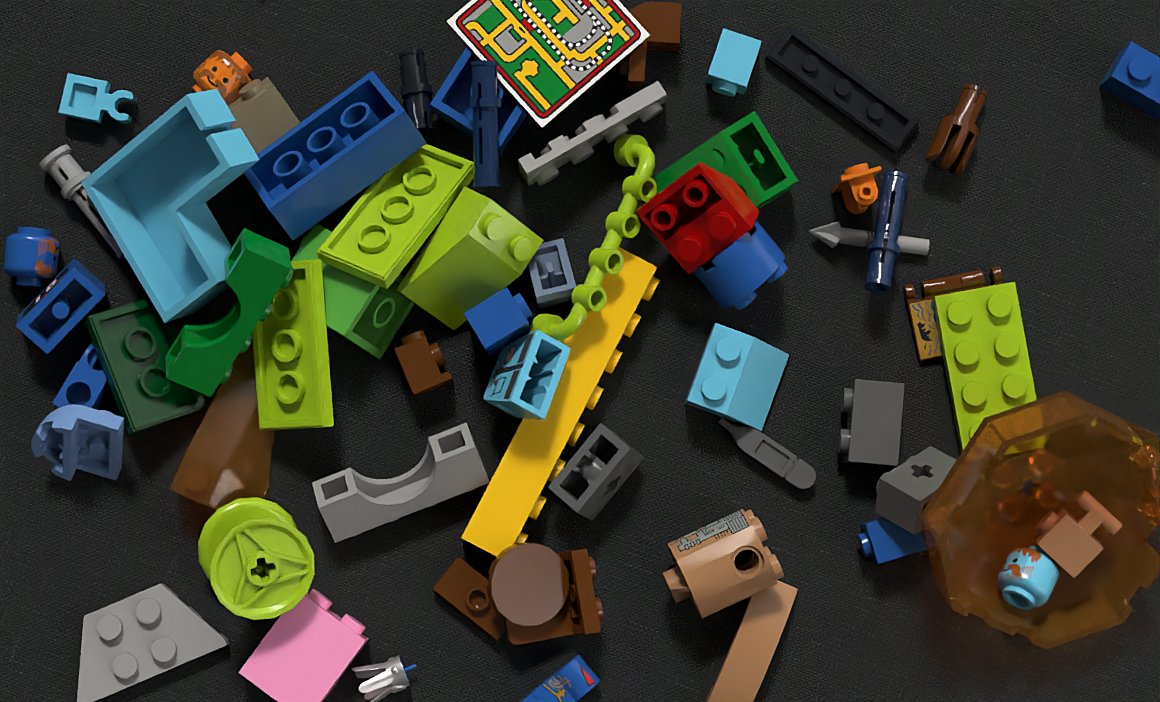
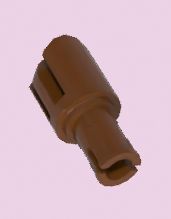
(958, 132)

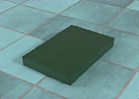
(132, 354)

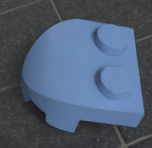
(81, 440)

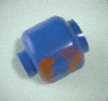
(31, 256)

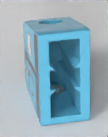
(527, 383)

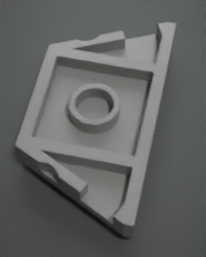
(139, 641)

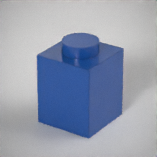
(887, 541)

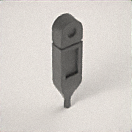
(771, 455)

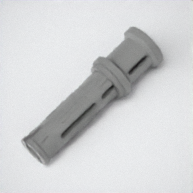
(69, 177)

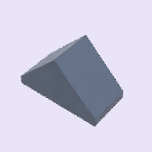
(551, 274)

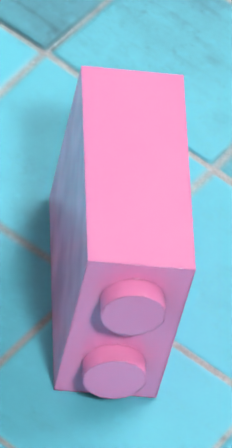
(305, 652)

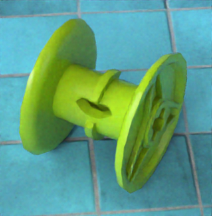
(256, 558)

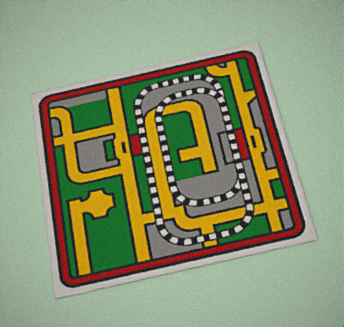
(548, 47)

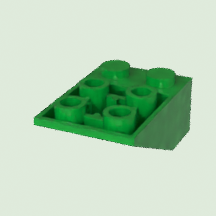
(743, 154)

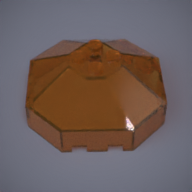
(983, 517)

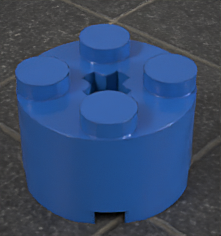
(742, 268)

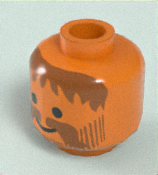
(224, 74)

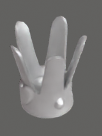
(388, 678)

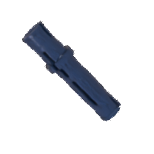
(485, 123)
(880, 273)

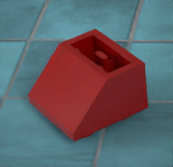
(699, 215)

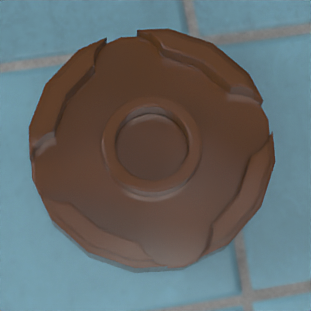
(528, 584)

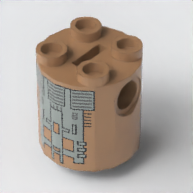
(708, 565)

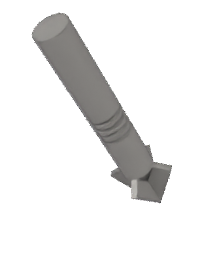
(834, 234)

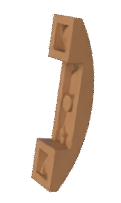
(753, 645)

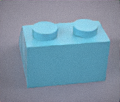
(737, 377)

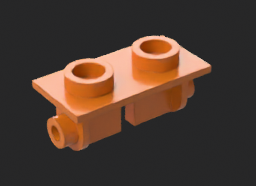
(858, 187)

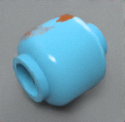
(1027, 577)

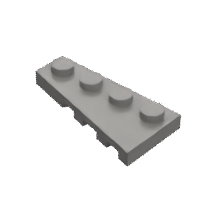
(561, 150)

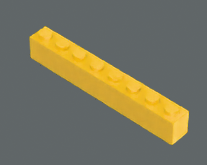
(538, 444)

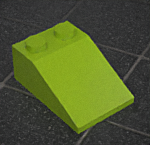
(468, 258)

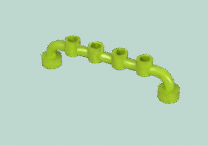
(628, 152)

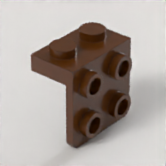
(581, 609)

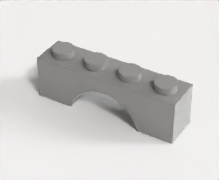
(360, 503)

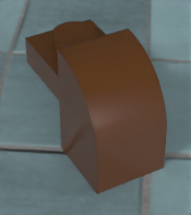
(663, 24)

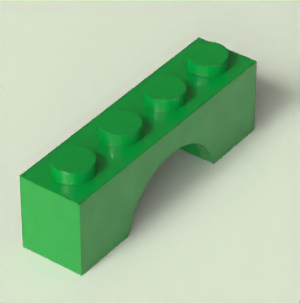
(205, 353)

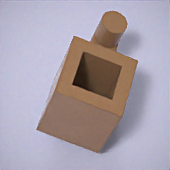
(1071, 540)

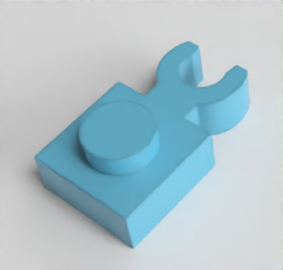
(90, 98)

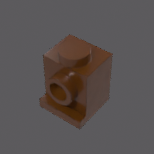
(422, 363)

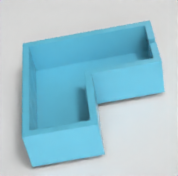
(158, 195)

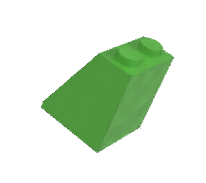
(354, 306)

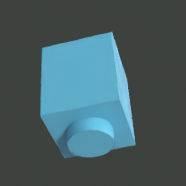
(732, 63)

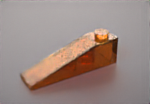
(229, 451)

